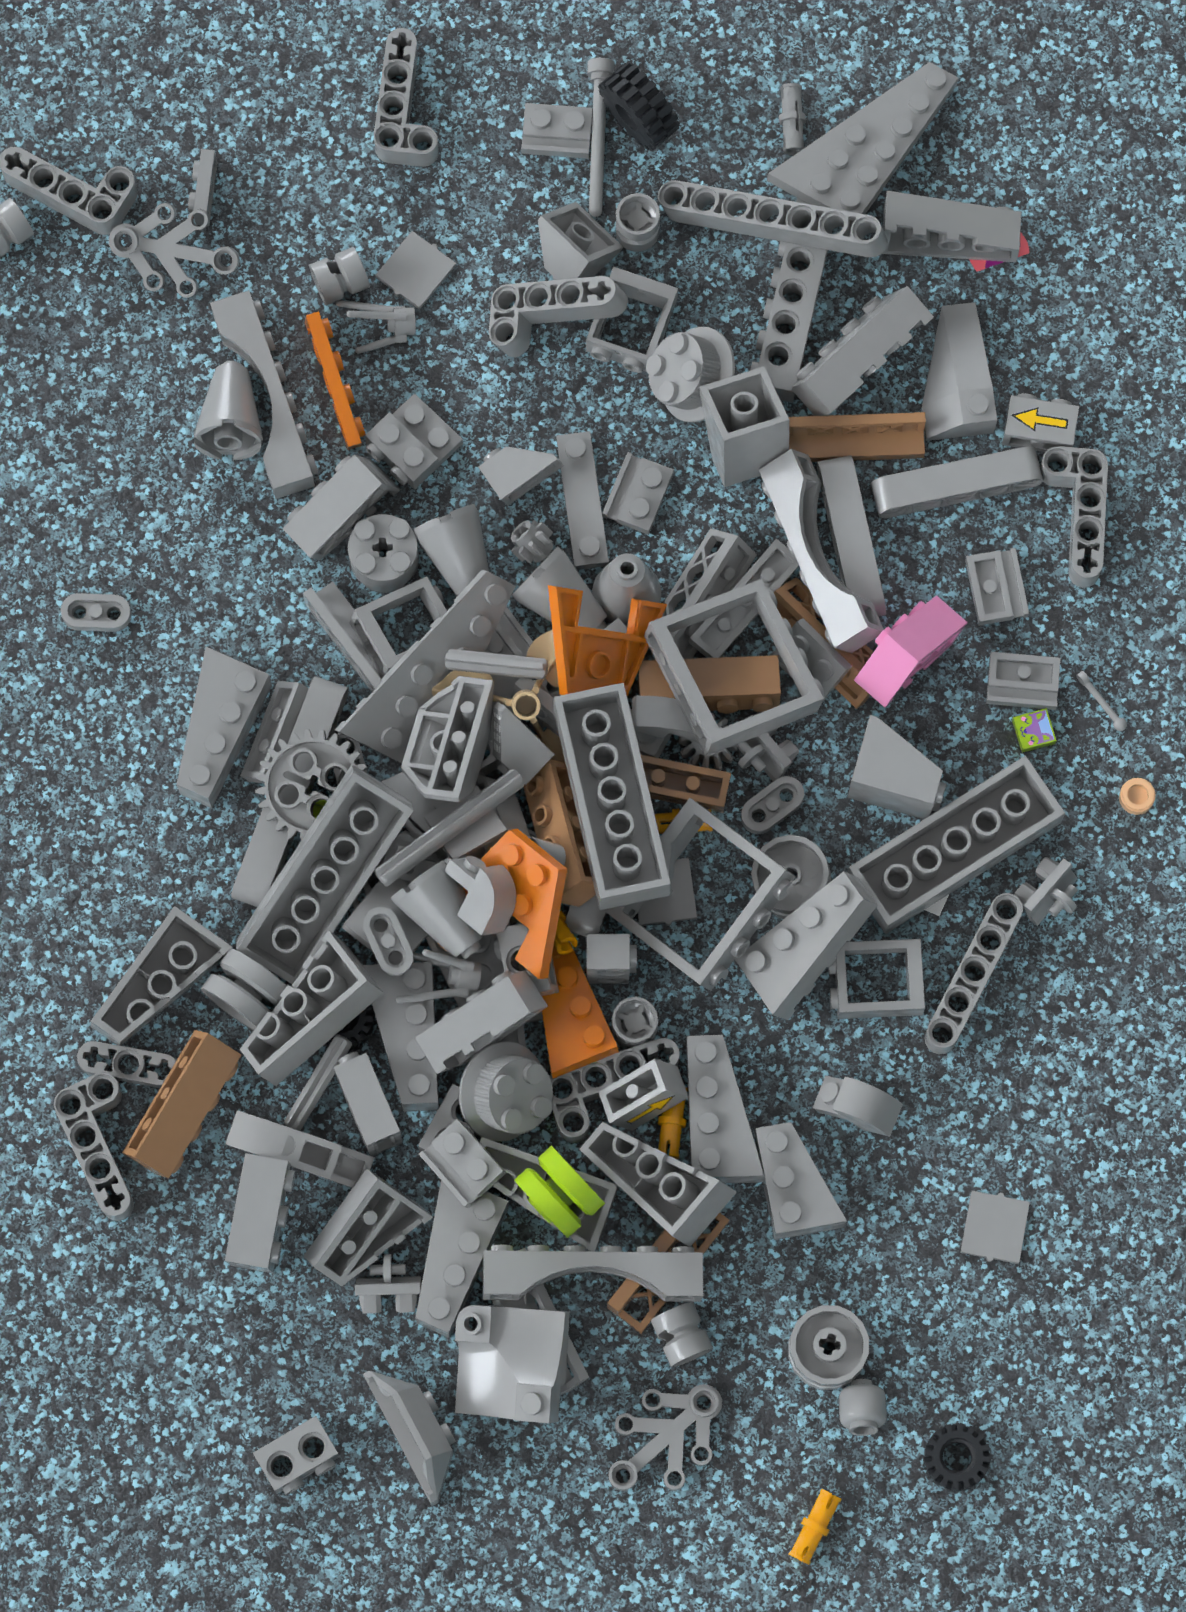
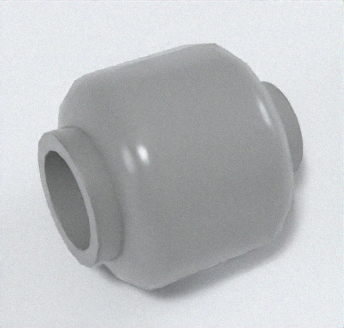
(862, 1407)

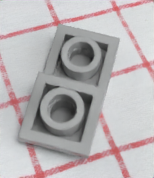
(660, 717)

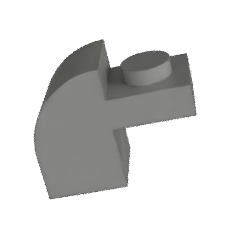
(489, 896)
(858, 1103)

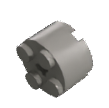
(378, 534)

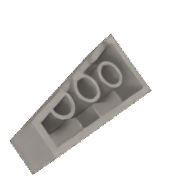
(859, 350)
(311, 1011)
(666, 1188)

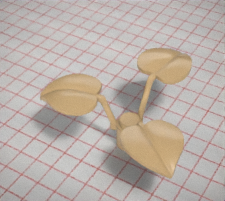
(525, 702)

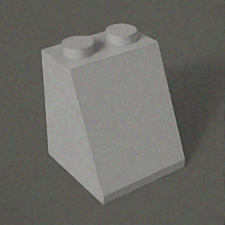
(744, 424)
(895, 774)

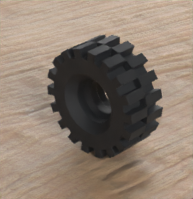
(639, 106)

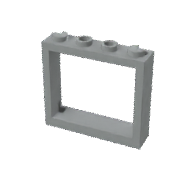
(687, 692)
(753, 916)

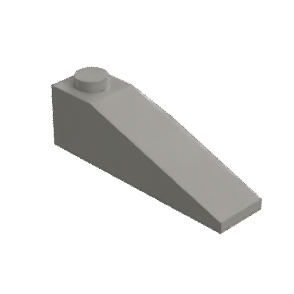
(958, 383)

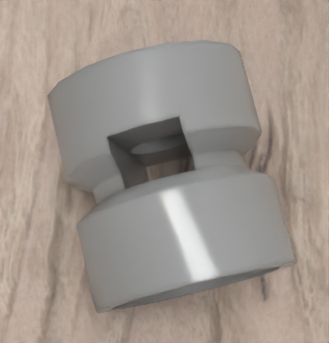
(637, 222)
(13, 226)
(339, 275)
(634, 1022)
(681, 1333)

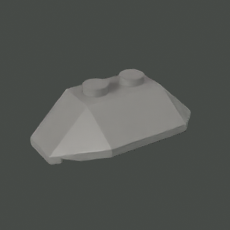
(450, 740)
(416, 1430)

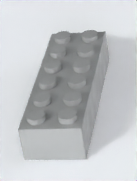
(611, 796)
(957, 843)
(324, 873)

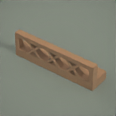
(859, 436)
(796, 610)
(629, 1288)

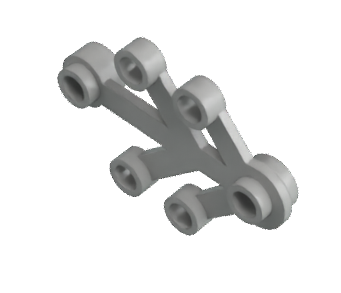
(168, 250)
(669, 1433)

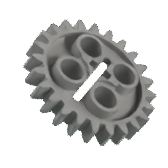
(326, 757)

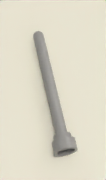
(598, 70)

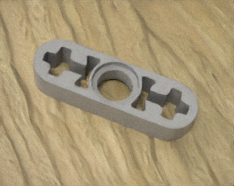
(104, 1050)

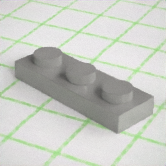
(276, 725)

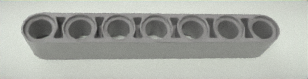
(783, 229)
(267, 846)

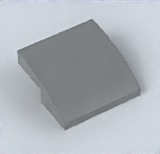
(381, 897)

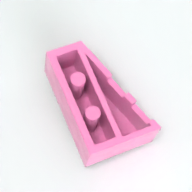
(908, 647)

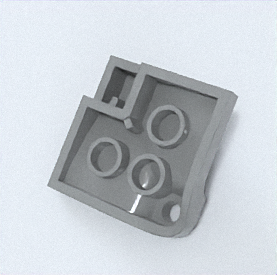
(511, 1362)

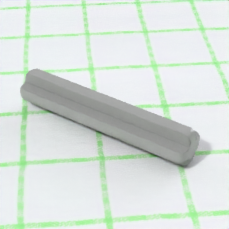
(496, 664)
(317, 1083)

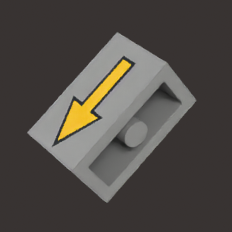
(1039, 423)
(643, 1094)

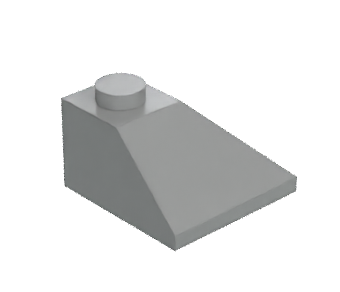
(575, 243)

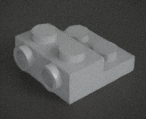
(412, 442)

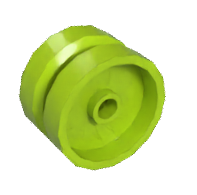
(556, 1194)

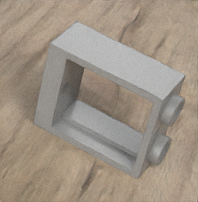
(643, 290)
(370, 632)
(914, 980)
(367, 1103)

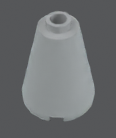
(229, 415)
(455, 546)
(559, 572)
(625, 580)
(433, 904)

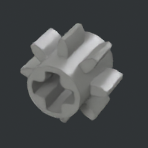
(531, 541)

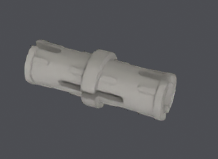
(792, 118)

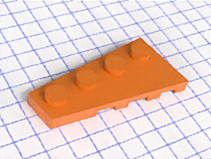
(332, 364)
(573, 1020)

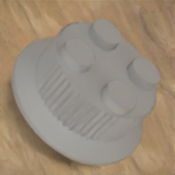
(685, 364)
(504, 1092)

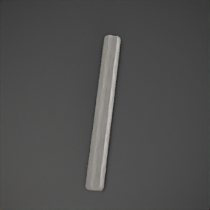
(449, 827)

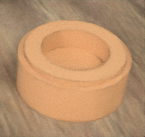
(1137, 796)

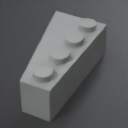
(949, 228)
(220, 721)
(805, 943)
(164, 970)
(399, 1026)
(717, 1118)
(516, 1161)
(456, 1256)

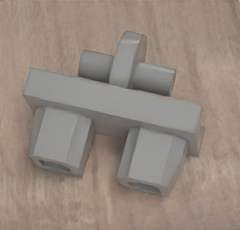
(767, 755)
(1052, 894)
(372, 1288)

